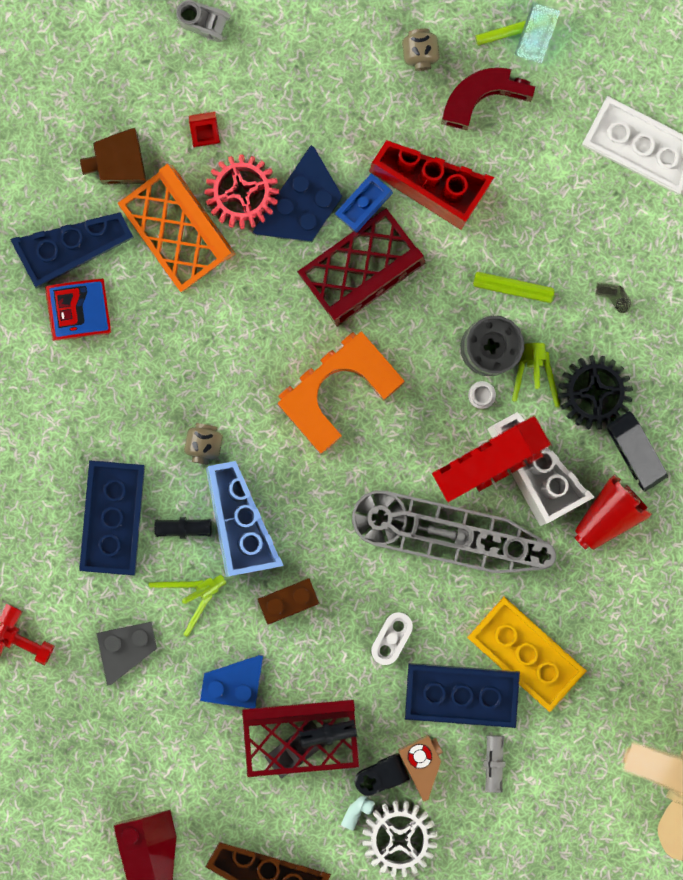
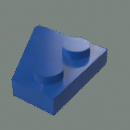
(233, 684)

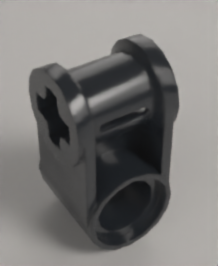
(387, 774)

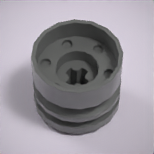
(498, 331)

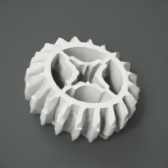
(416, 856)

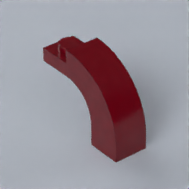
(479, 86)

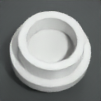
(482, 395)

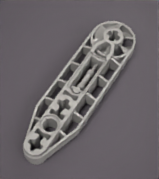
(467, 537)

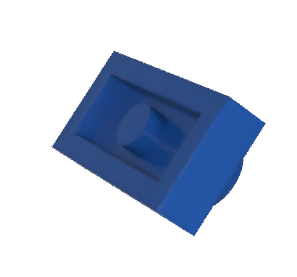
(363, 203)

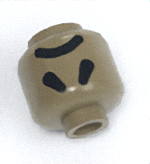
(420, 49)
(203, 443)

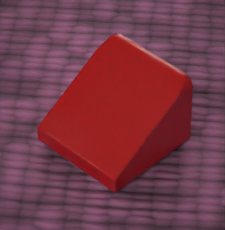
(204, 129)

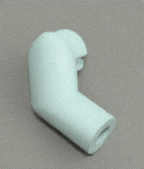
(354, 811)

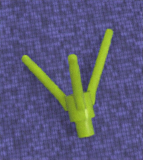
(205, 590)

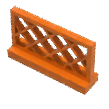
(195, 213)

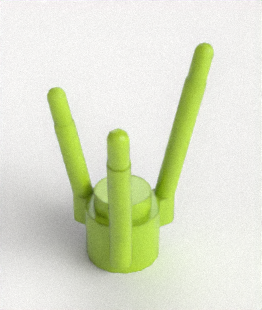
(534, 356)

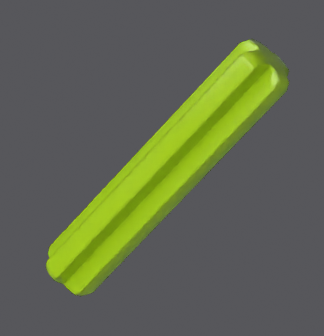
(513, 287)

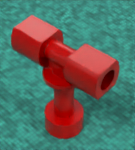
(10, 636)

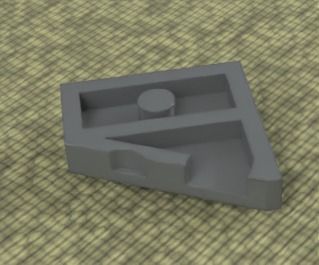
(125, 648)

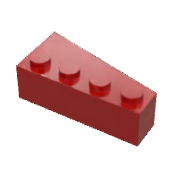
(433, 183)
(493, 459)

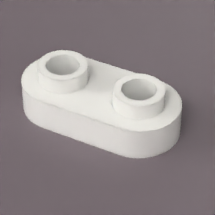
(391, 638)

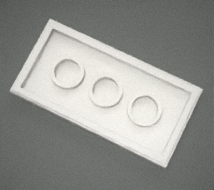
(638, 144)

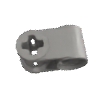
(204, 20)

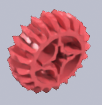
(229, 195)

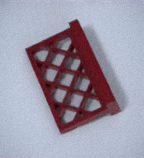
(374, 286)
(297, 713)

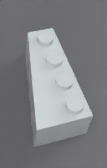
(546, 481)

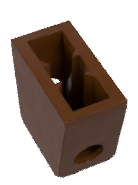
(117, 159)

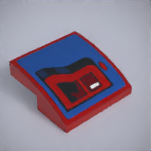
(78, 309)

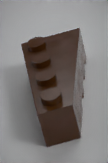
(242, 864)

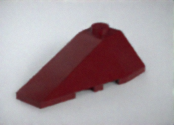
(147, 846)

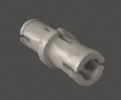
(494, 763)

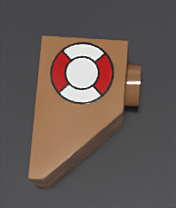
(422, 763)

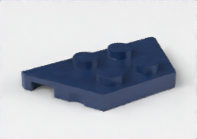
(302, 202)

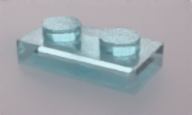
(537, 32)

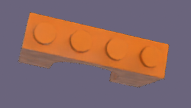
(355, 356)

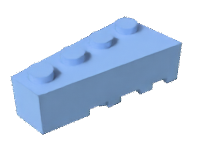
(239, 524)

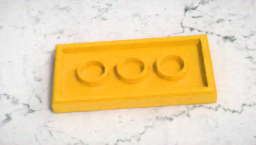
(521, 646)

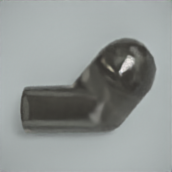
(616, 294)

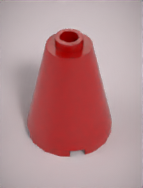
(610, 515)

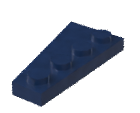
(63, 249)

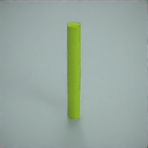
(499, 33)

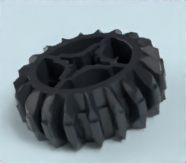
(594, 379)

